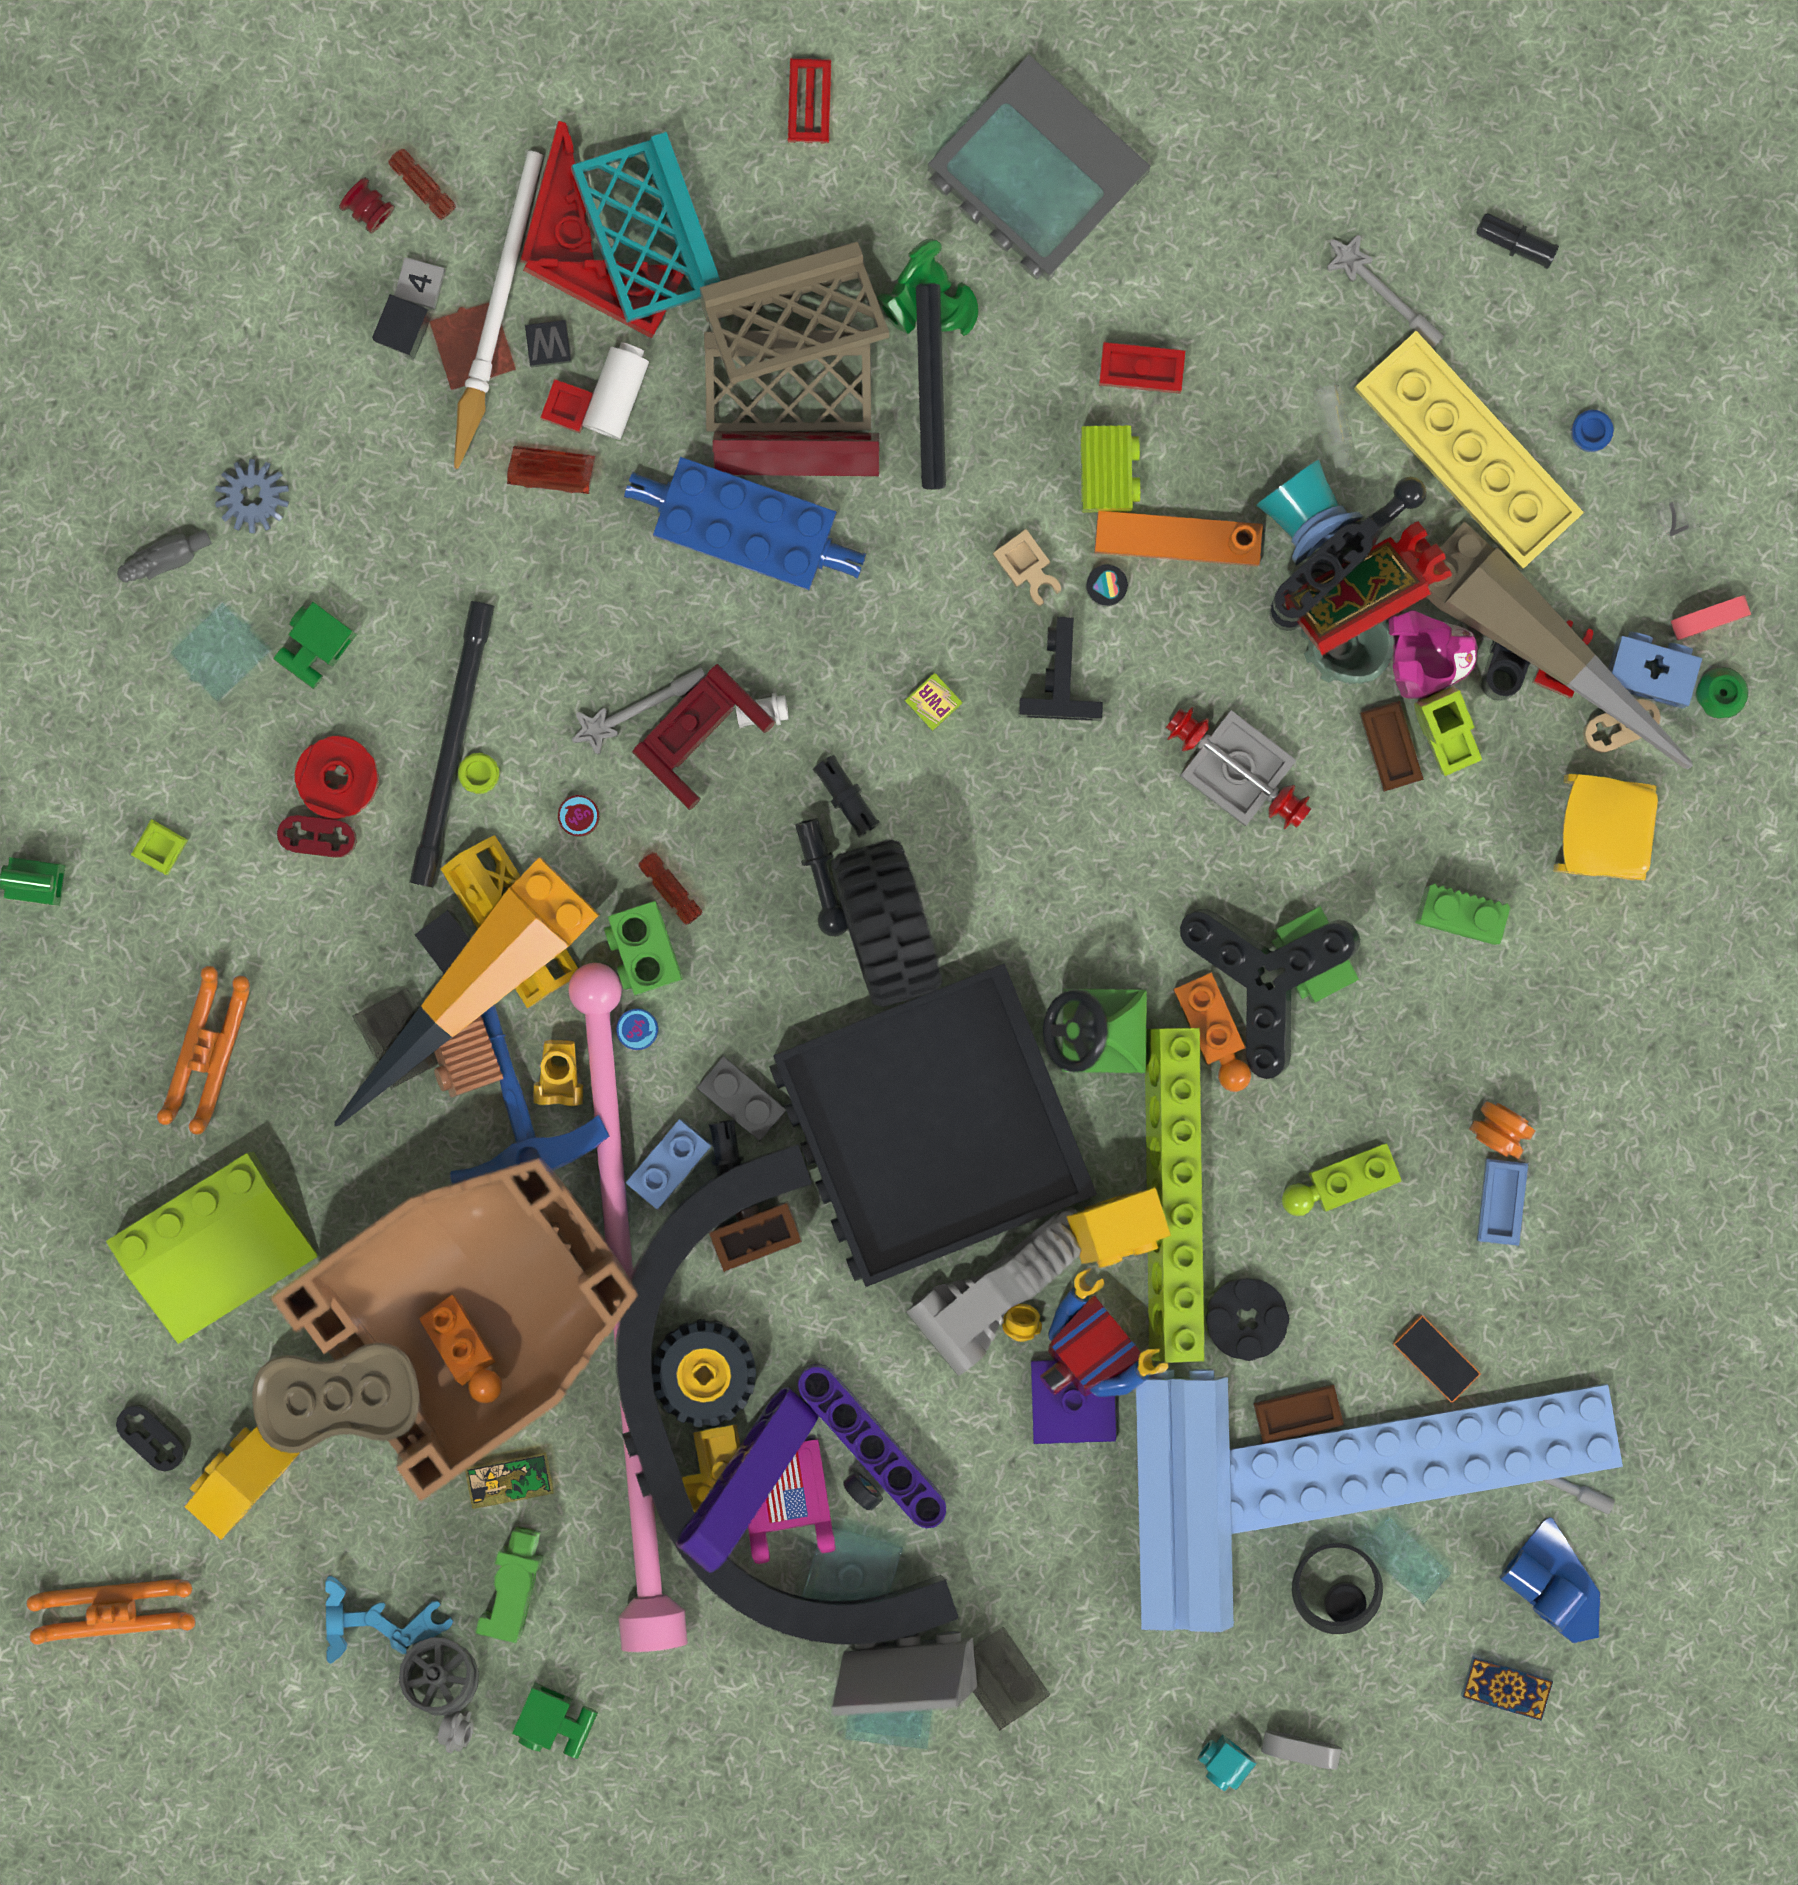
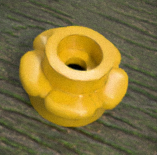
(1022, 1322)

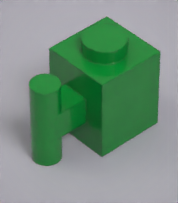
(320, 636)
(32, 881)
(546, 1717)

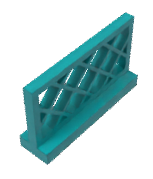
(680, 216)

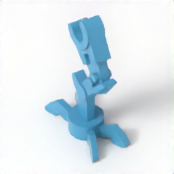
(417, 1630)

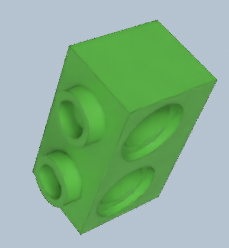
(654, 945)

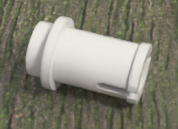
(775, 706)

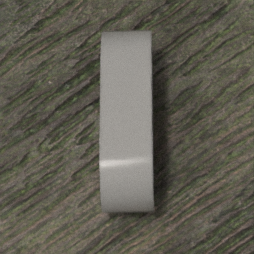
(1301, 1749)

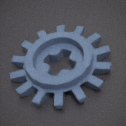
(253, 513)

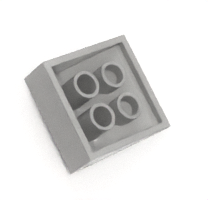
(906, 1675)

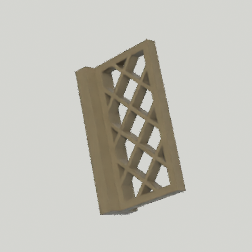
(787, 281)
(784, 346)

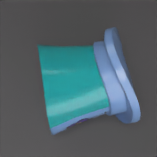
(1307, 511)

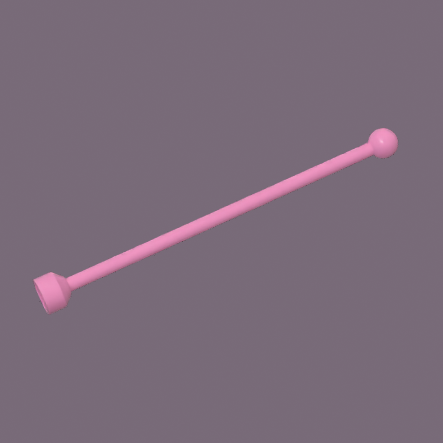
(651, 1618)

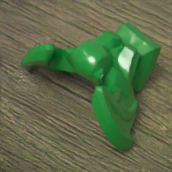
(900, 305)

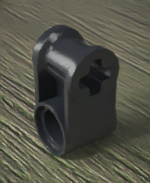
(1504, 660)

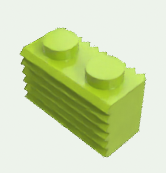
(1107, 468)

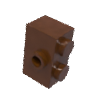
(755, 1235)

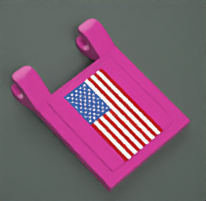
(795, 1502)

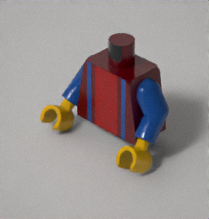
(1093, 1348)

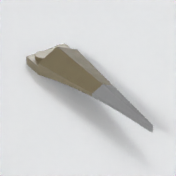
(1506, 607)

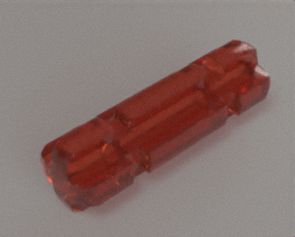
(421, 184)
(670, 888)

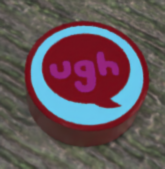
(578, 815)

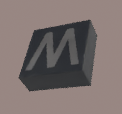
(548, 343)

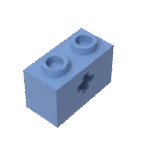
(1670, 687)
(669, 1163)

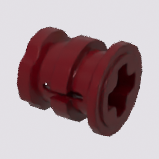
(366, 205)

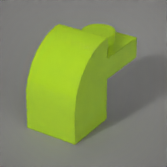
(1448, 730)

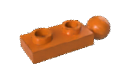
(1219, 1037)
(462, 1349)

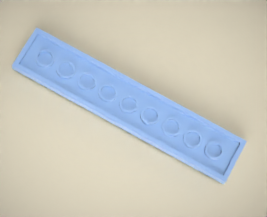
(1423, 1458)

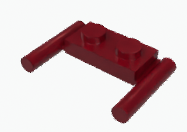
(691, 724)

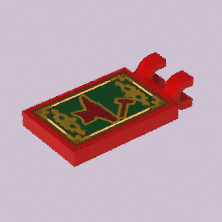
(1374, 590)

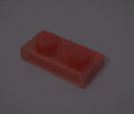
(551, 470)

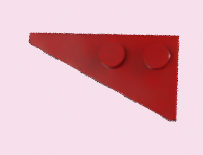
(559, 217)
(592, 285)

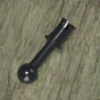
(815, 853)

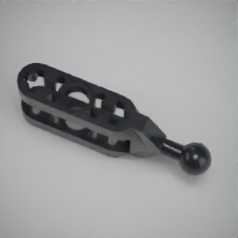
(1408, 494)

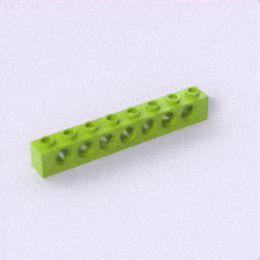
(1176, 1173)

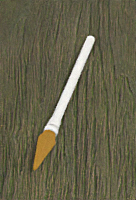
(472, 403)

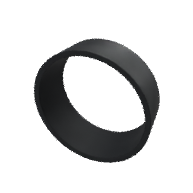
(1337, 1627)

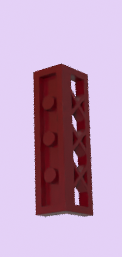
(796, 453)

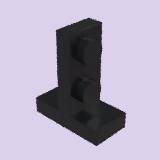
(1059, 682)

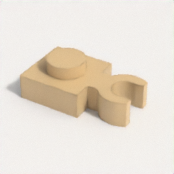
(1024, 562)

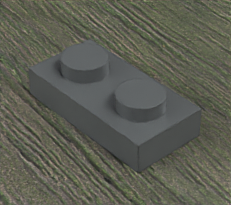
(741, 1098)

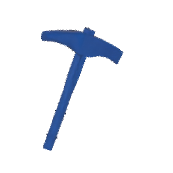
(553, 1151)

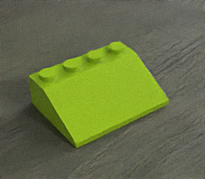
(212, 1247)

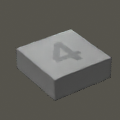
(420, 283)

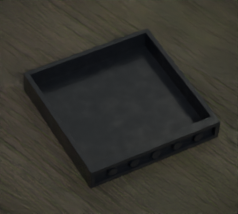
(932, 1126)

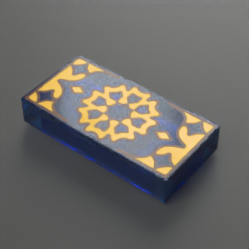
(1506, 1688)

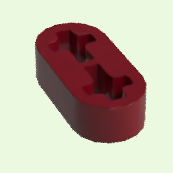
(315, 846)

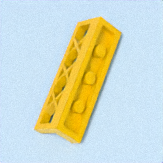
(481, 891)

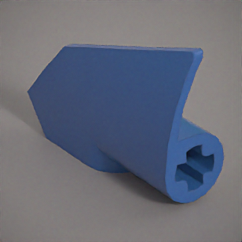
(1555, 1583)

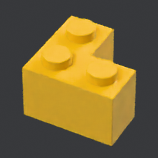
(1119, 1227)
(236, 1481)

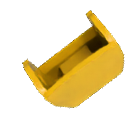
(1608, 828)

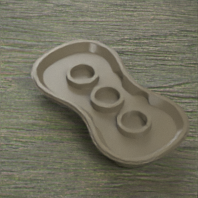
(361, 1395)

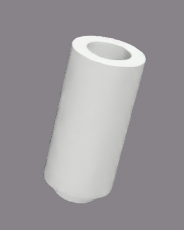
(616, 391)

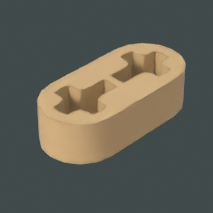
(1620, 738)

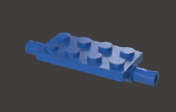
(745, 524)

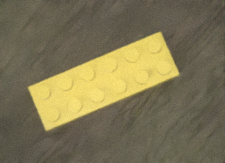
(1468, 450)

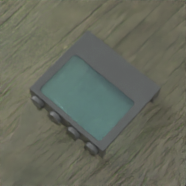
(1036, 168)

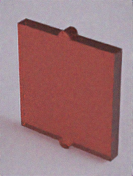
(458, 343)

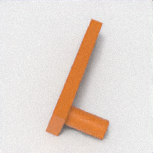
(1178, 538)

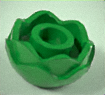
(1710, 698)

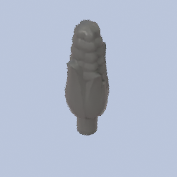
(163, 556)

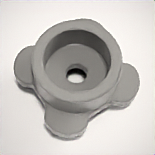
(455, 1731)

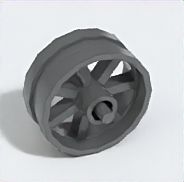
(438, 1676)

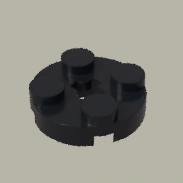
(1223, 1318)

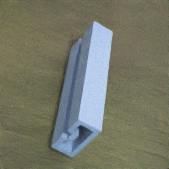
(1184, 1502)

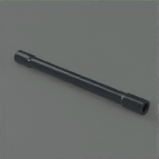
(475, 637)

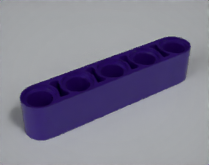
(879, 1465)
(747, 1480)

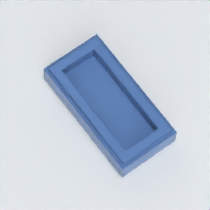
(1502, 1202)

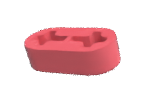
(1710, 617)

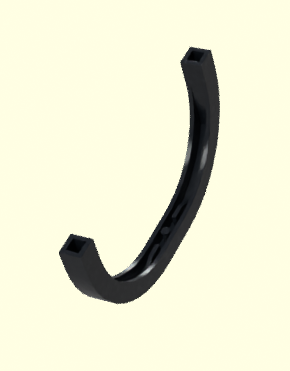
(816, 1620)

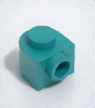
(1226, 1763)

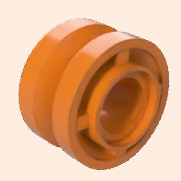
(1502, 1130)

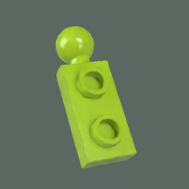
(1343, 1181)

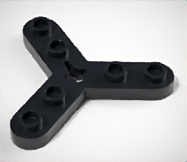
(1268, 1006)

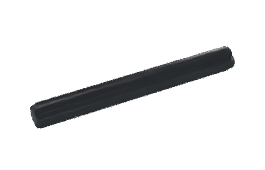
(931, 386)

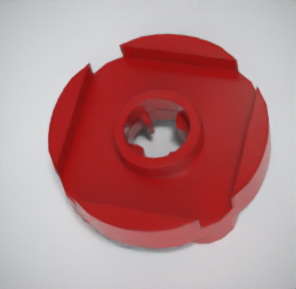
(326, 756)

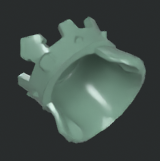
(1357, 659)

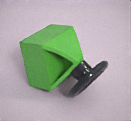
(1098, 1030)

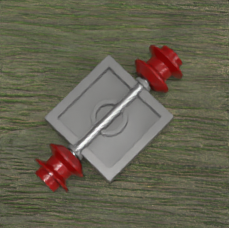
(1238, 768)

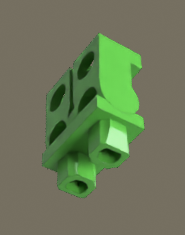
(513, 1586)

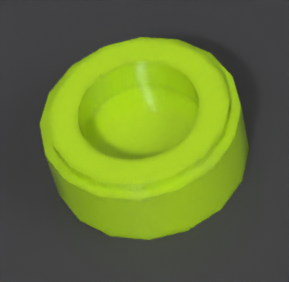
(478, 773)

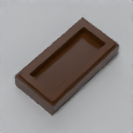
(1391, 746)
(1298, 1414)

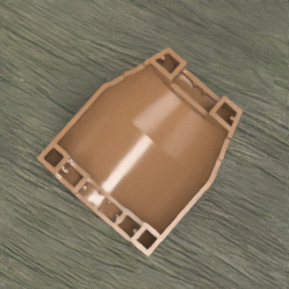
(522, 1269)

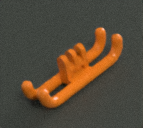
(205, 1051)
(111, 1610)

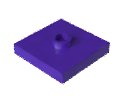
(1069, 1414)

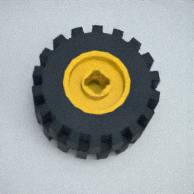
(703, 1373)

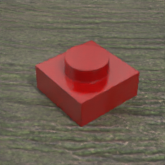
(566, 406)

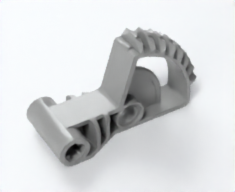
(965, 1313)

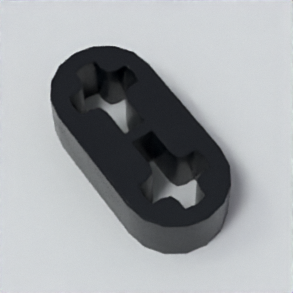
(158, 1430)

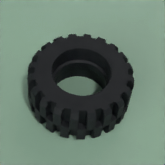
(886, 922)

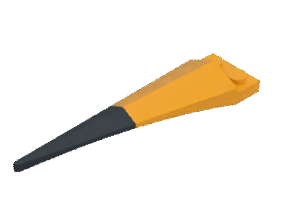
(517, 938)

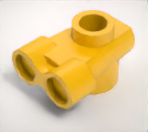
(558, 1083)

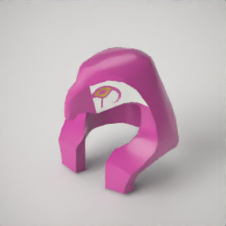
(1429, 654)

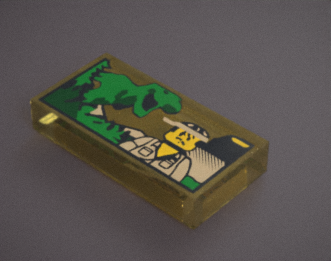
(509, 1480)

